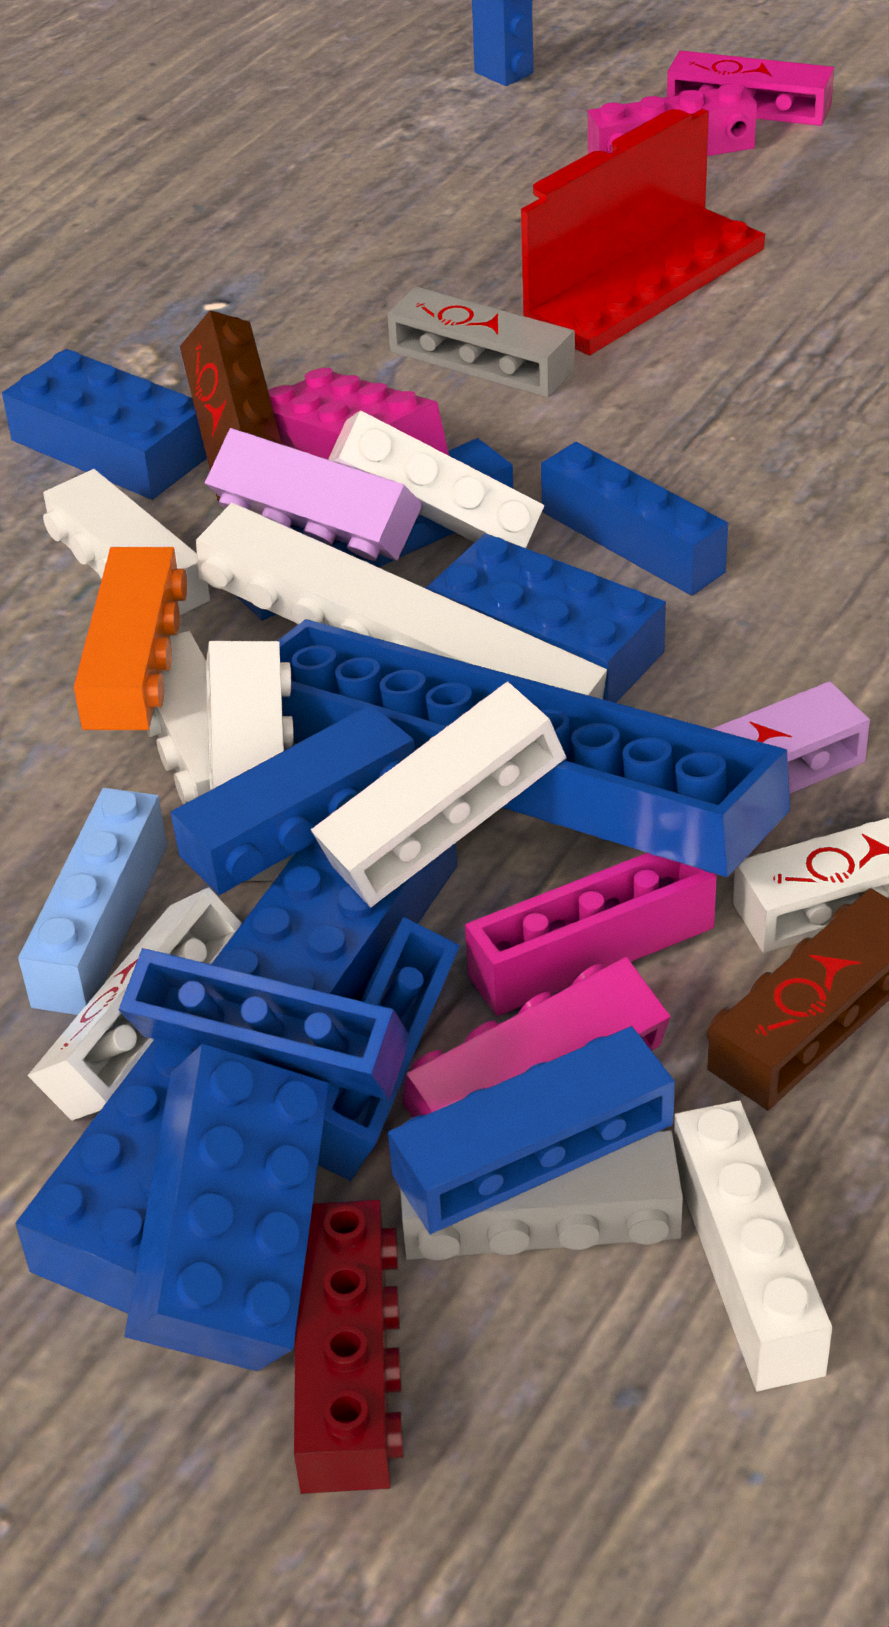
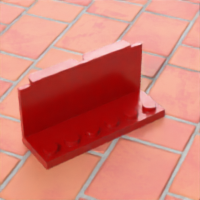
(627, 232)

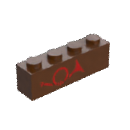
(227, 382)
(805, 1004)

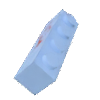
(93, 901)

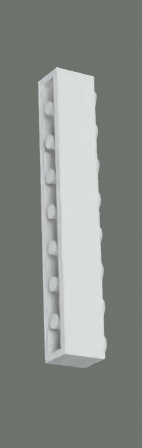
(322, 584)

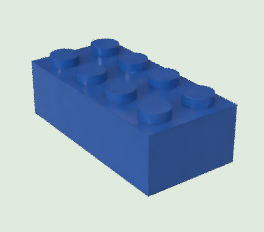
(106, 422)
(561, 607)
(229, 1210)

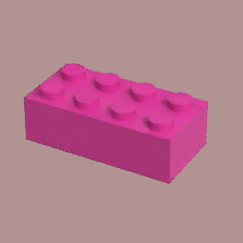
(316, 409)

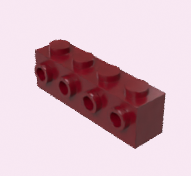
(342, 1352)

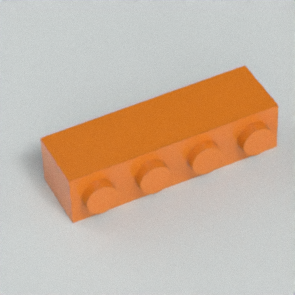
(130, 639)

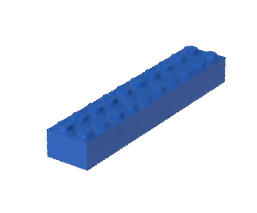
(625, 769)
(301, 932)

